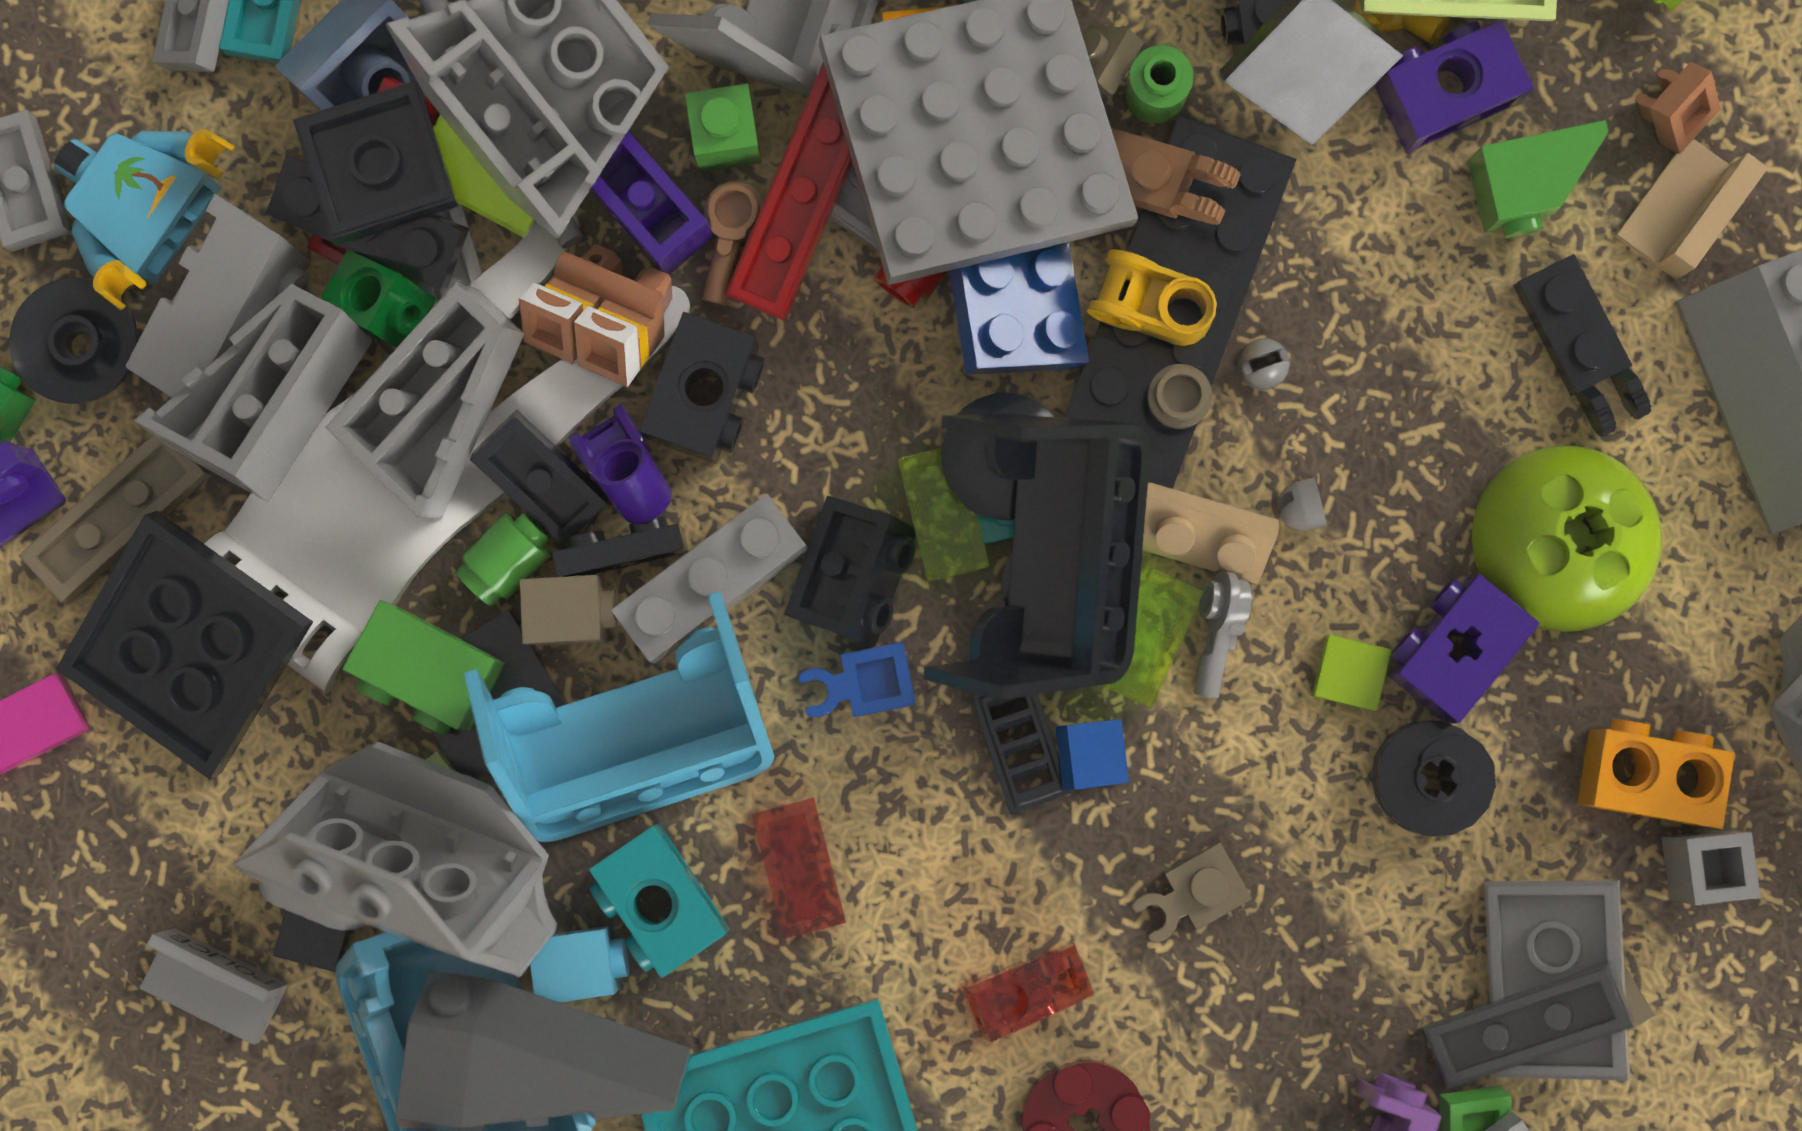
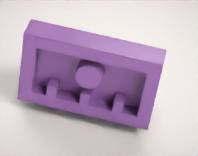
(1403, 1103)

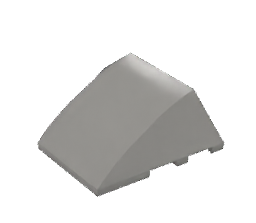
(534, 90)

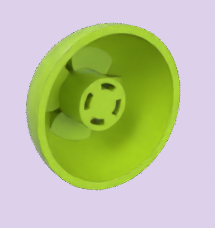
(1533, 530)

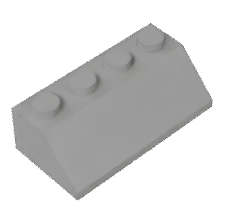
(1752, 359)

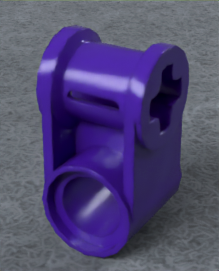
(623, 467)

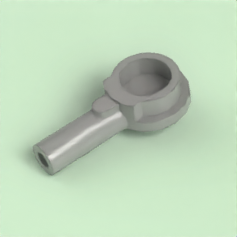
(1226, 607)

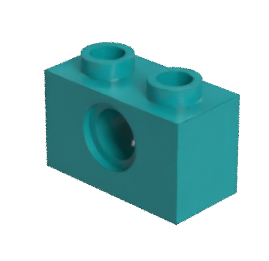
(657, 862)

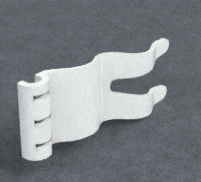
(345, 541)

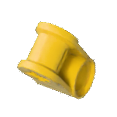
(1148, 297)

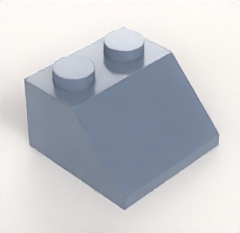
(347, 54)

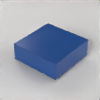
(1092, 754)

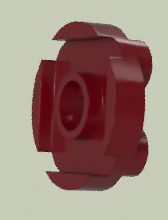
(1084, 1086)

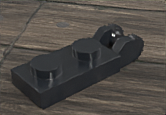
(1581, 341)

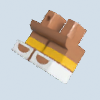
(597, 314)

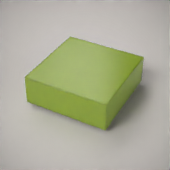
(1351, 672)

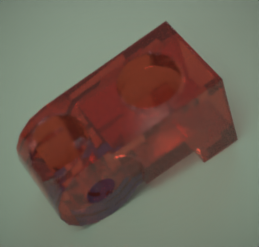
(1027, 991)

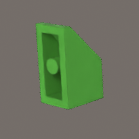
(1531, 176)

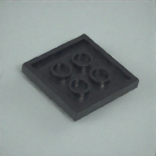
(183, 644)

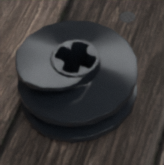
(1465, 771)

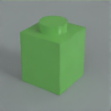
(723, 128)

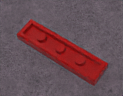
(795, 208)

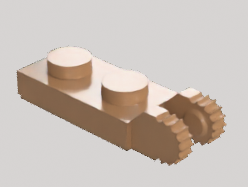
(1163, 173)

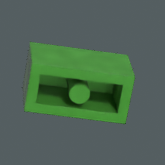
(420, 666)

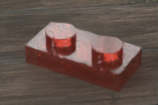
(799, 868)

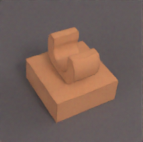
(1683, 107)

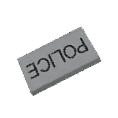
(212, 985)

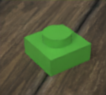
(1473, 1108)

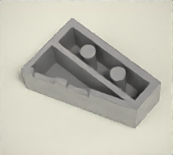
(431, 400)

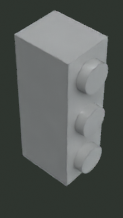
(731, 560)

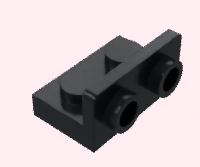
(852, 571)

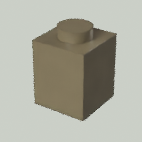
(566, 610)

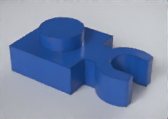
(871, 680)

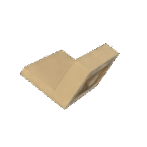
(1689, 207)

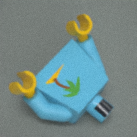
(138, 202)

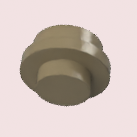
(1179, 396)

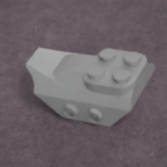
(410, 854)

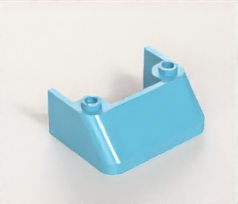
(629, 745)

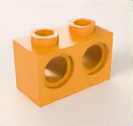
(1653, 786)

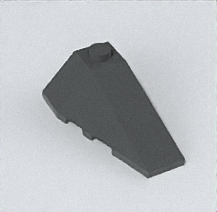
(508, 1055)

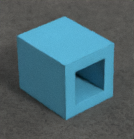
(580, 965)

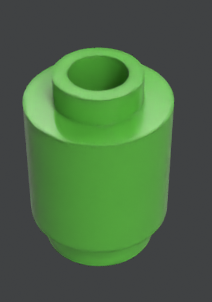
(1153, 101)
(503, 556)

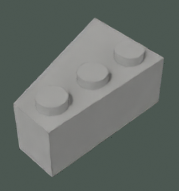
(226, 286)
(264, 393)

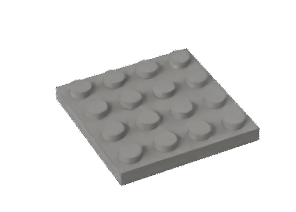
(976, 134)

